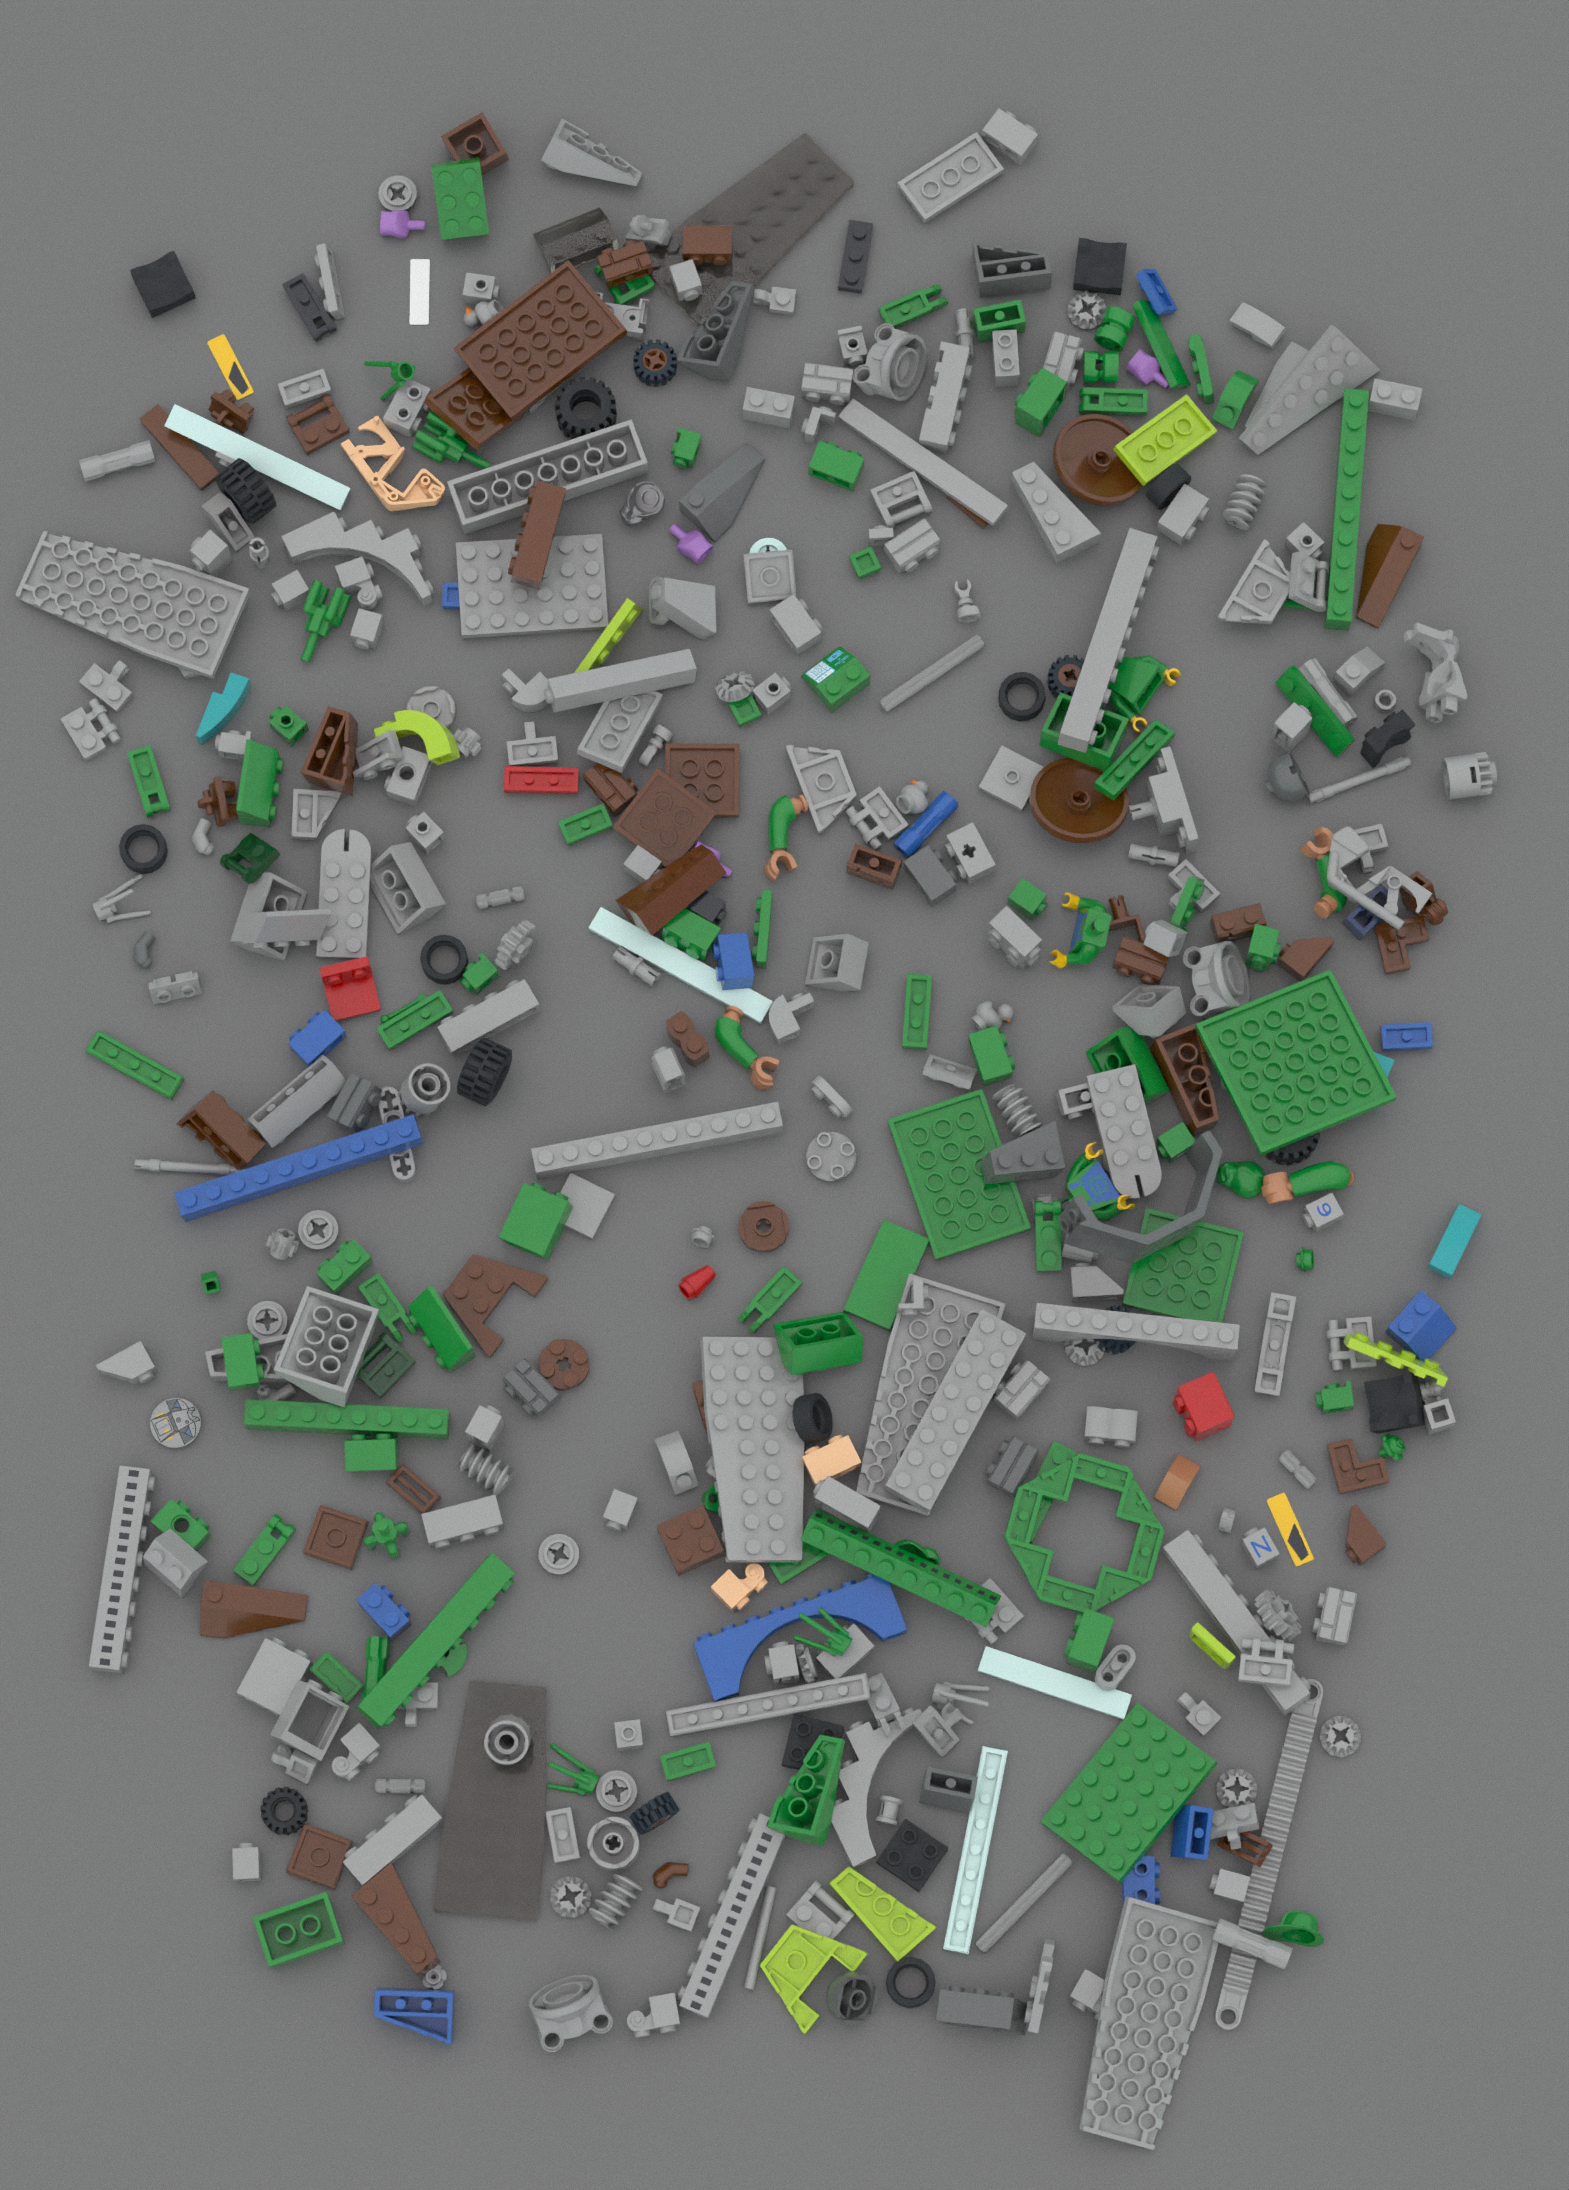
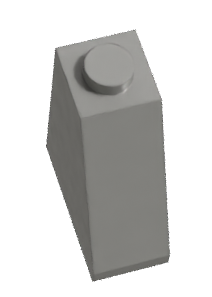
(687, 605)

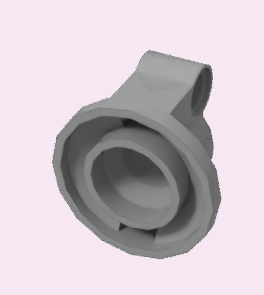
(893, 364)
(1217, 979)
(569, 2010)

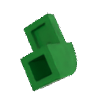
(1234, 398)

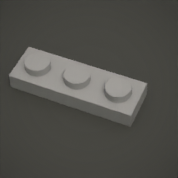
(329, 281)

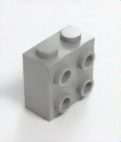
(1014, 938)

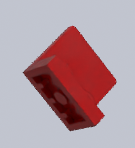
(350, 988)

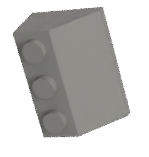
(404, 887)
(268, 895)
(283, 927)

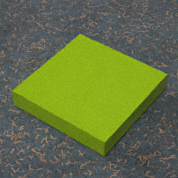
(1211, 1646)

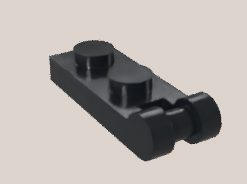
(309, 306)

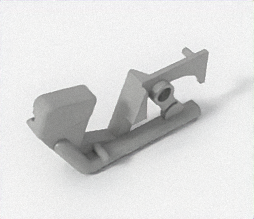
(1348, 847)

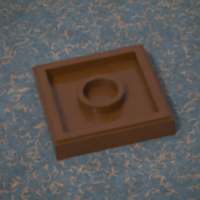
(335, 1537)
(319, 1856)

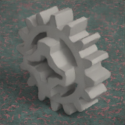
(515, 945)
(1278, 1615)

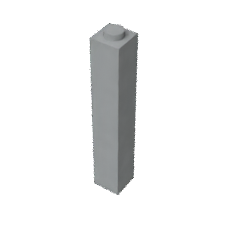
(621, 680)

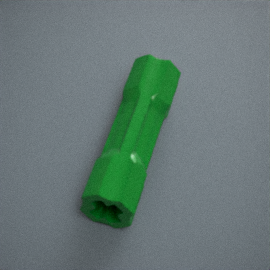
(377, 1655)

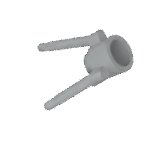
(106, 907)
(946, 1693)

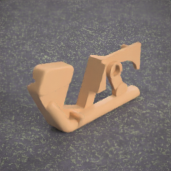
(422, 491)

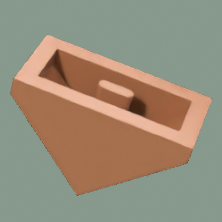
(1177, 1482)

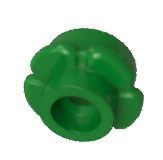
(1305, 1259)

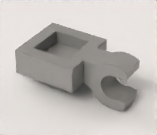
(780, 300)
(1200, 1716)
(298, 1764)
(680, 1914)

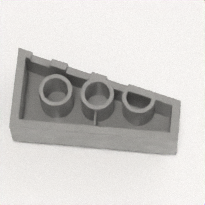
(945, 398)
(1054, 515)
(270, 1352)

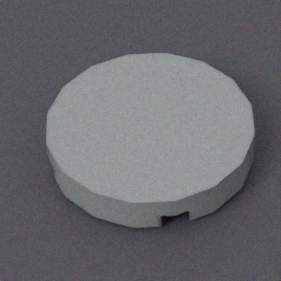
(434, 703)

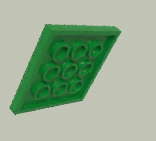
(1187, 1276)

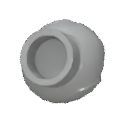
(483, 312)
(913, 797)
(987, 1017)

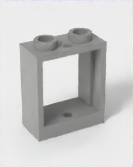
(846, 1504)
(328, 1728)

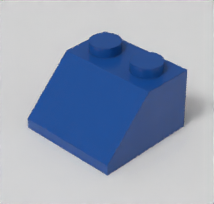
(1421, 1327)

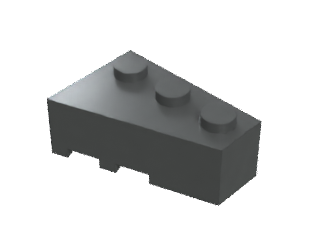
(1009, 270)
(1026, 1158)
(981, 2010)

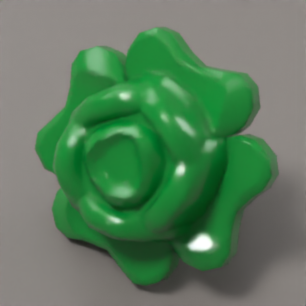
(1392, 1447)

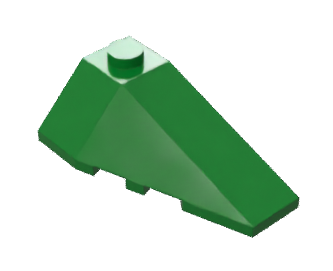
(809, 1800)

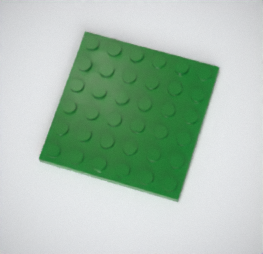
(1295, 1062)

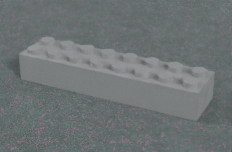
(577, 465)
(954, 1411)

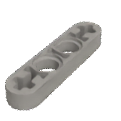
(396, 1165)

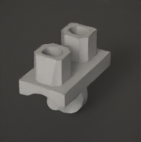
(649, 230)

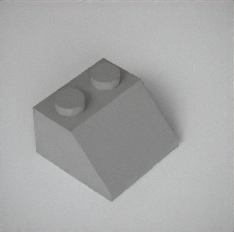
(837, 962)
(1151, 1009)
(174, 1562)

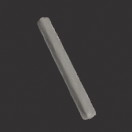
(932, 673)
(1032, 1894)

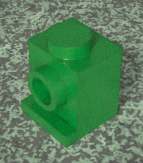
(686, 448)
(291, 732)
(479, 975)
(1335, 1398)

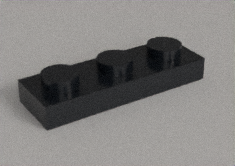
(855, 256)

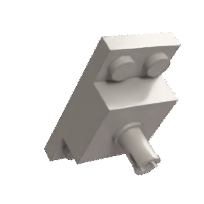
(1168, 803)

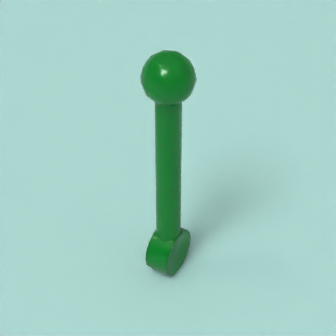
(385, 1018)

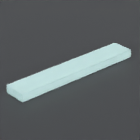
(1053, 1683)

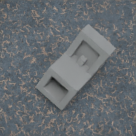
(529, 696)
(782, 1016)
(676, 1462)

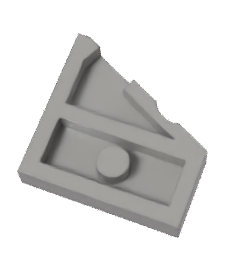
(311, 812)

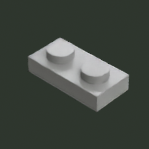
(304, 388)
(949, 1071)
(562, 1835)

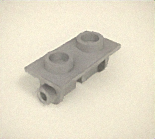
(164, 990)

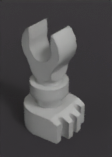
(967, 611)
(661, 734)

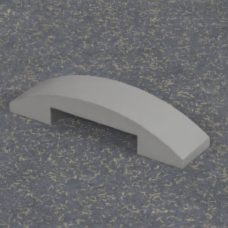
(1274, 1344)

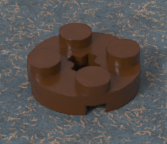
(772, 1216)
(576, 1357)

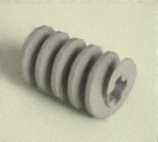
(1243, 500)
(1016, 1110)
(485, 1470)
(614, 1900)

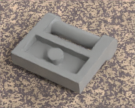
(897, 493)
(1302, 581)
(811, 1918)

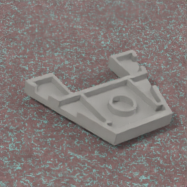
(1039, 1988)

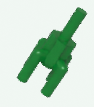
(447, 444)
(322, 616)
(386, 1535)

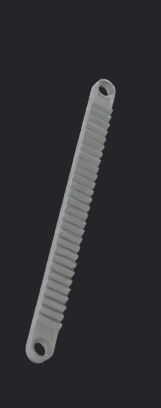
(1274, 1830)

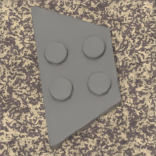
(1259, 590)
(822, 782)

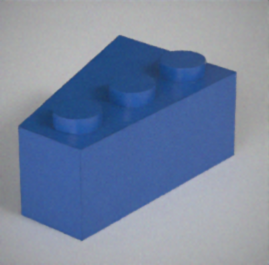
(419, 2010)

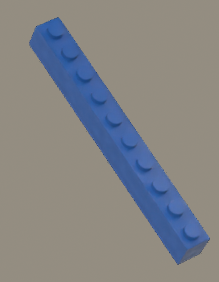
(299, 1168)

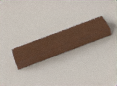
(179, 448)

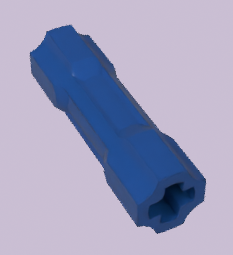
(913, 837)

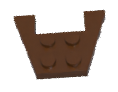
(480, 1289)

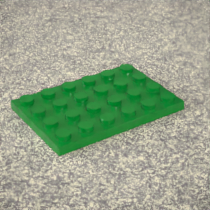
(943, 1166)
(1129, 1792)

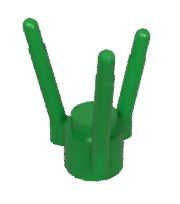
(399, 372)
(838, 1641)
(584, 1780)

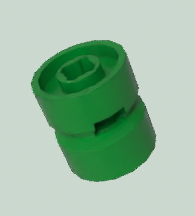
(1115, 326)
(1109, 363)

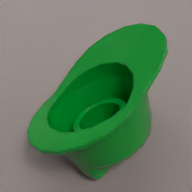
(1296, 1928)

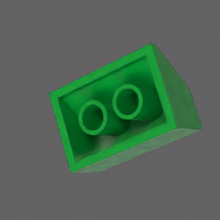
(259, 784)
(1128, 1048)
(440, 1330)
(819, 1343)

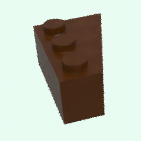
(333, 752)
(223, 1129)

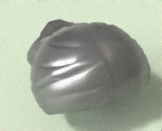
(642, 502)

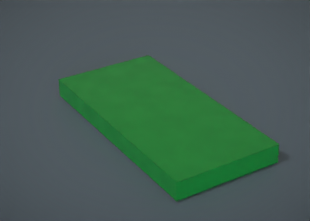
(885, 1273)

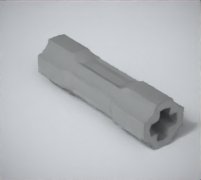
(135, 455)
(1318, 680)
(1246, 1941)

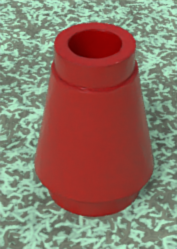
(696, 1282)

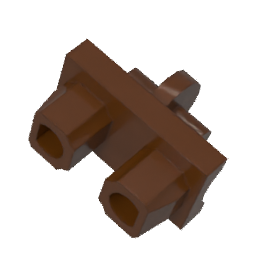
(229, 414)
(215, 801)

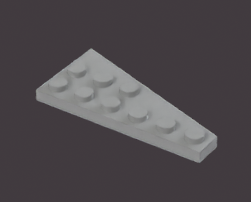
(1309, 389)

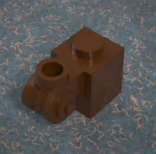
(1433, 910)

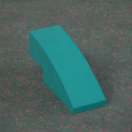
(223, 707)
(1454, 1241)

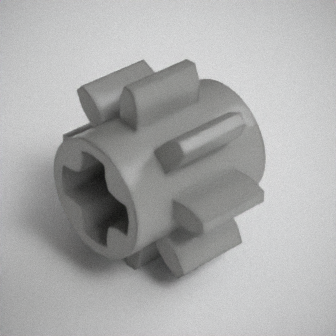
(467, 742)
(282, 1243)

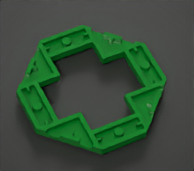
(1036, 1560)

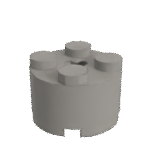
(606, 1831)

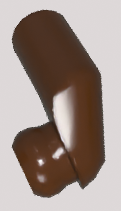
(666, 1871)

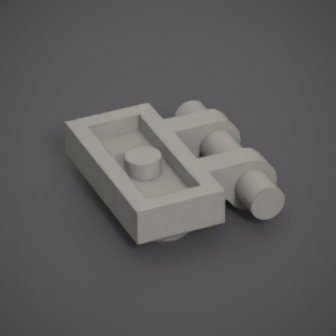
(84, 734)
(884, 815)
(1357, 1359)
(1004, 1617)
(1266, 1669)

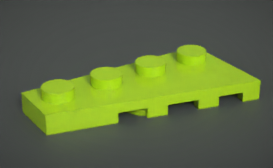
(611, 636)
(1421, 1369)
(887, 1919)

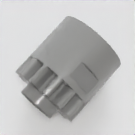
(1468, 775)
(424, 1089)
(502, 1750)

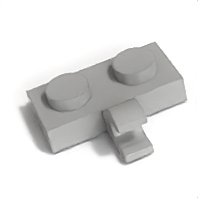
(107, 686)
(532, 749)
(1376, 840)
(1179, 878)
(423, 1699)
(937, 1728)
(1233, 1821)

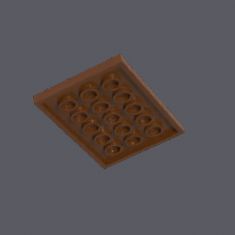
(540, 340)

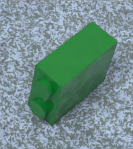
(536, 1220)

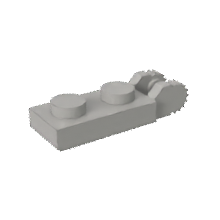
(884, 1704)

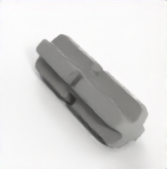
(1301, 1473)

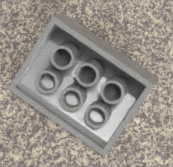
(326, 1345)

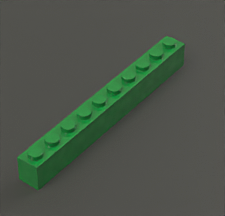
(1346, 509)

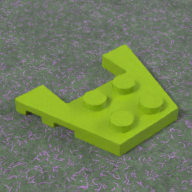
(797, 1962)

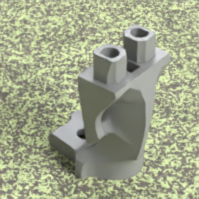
(1444, 685)

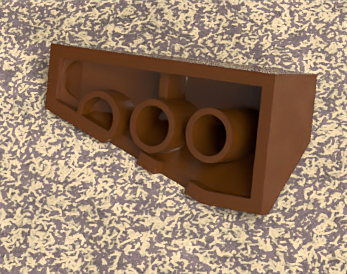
(1385, 567)
(241, 1609)

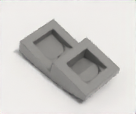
(1258, 324)

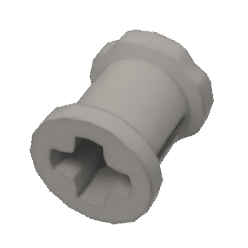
(888, 1810)

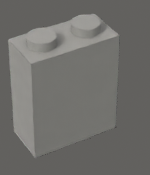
(274, 1675)

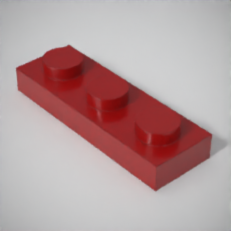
(541, 780)

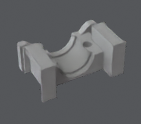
(625, 313)

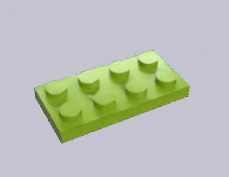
(1165, 440)

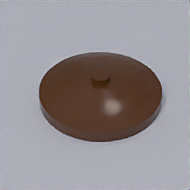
(1089, 465)
(1071, 807)

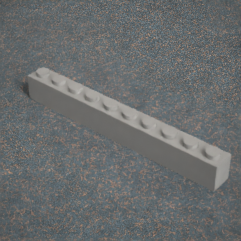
(1107, 641)
(657, 1140)

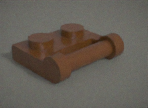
(321, 431)

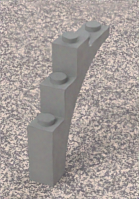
(331, 537)
(850, 1817)

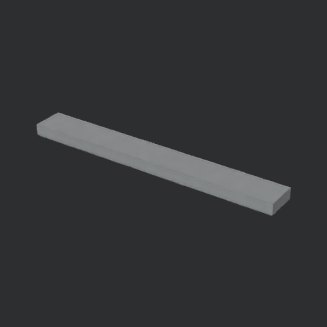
(923, 462)
(768, 1705)

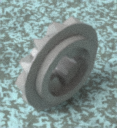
(397, 183)
(1085, 320)
(737, 692)
(321, 1219)
(258, 1313)
(1078, 1355)
(556, 1542)
(806, 1663)
(1341, 1748)
(1228, 1780)
(606, 1784)
(565, 1908)

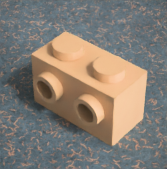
(831, 1460)

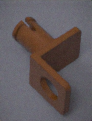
(1122, 919)

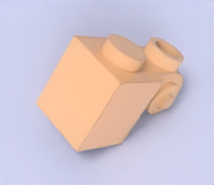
(735, 1591)

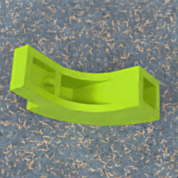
(437, 737)

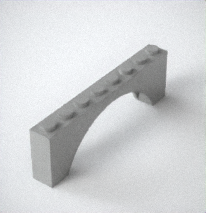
(1205, 1338)

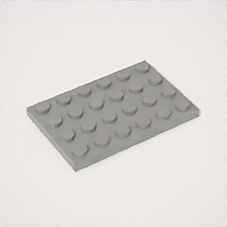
(568, 600)

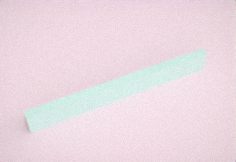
(258, 457)
(677, 964)
(975, 1851)

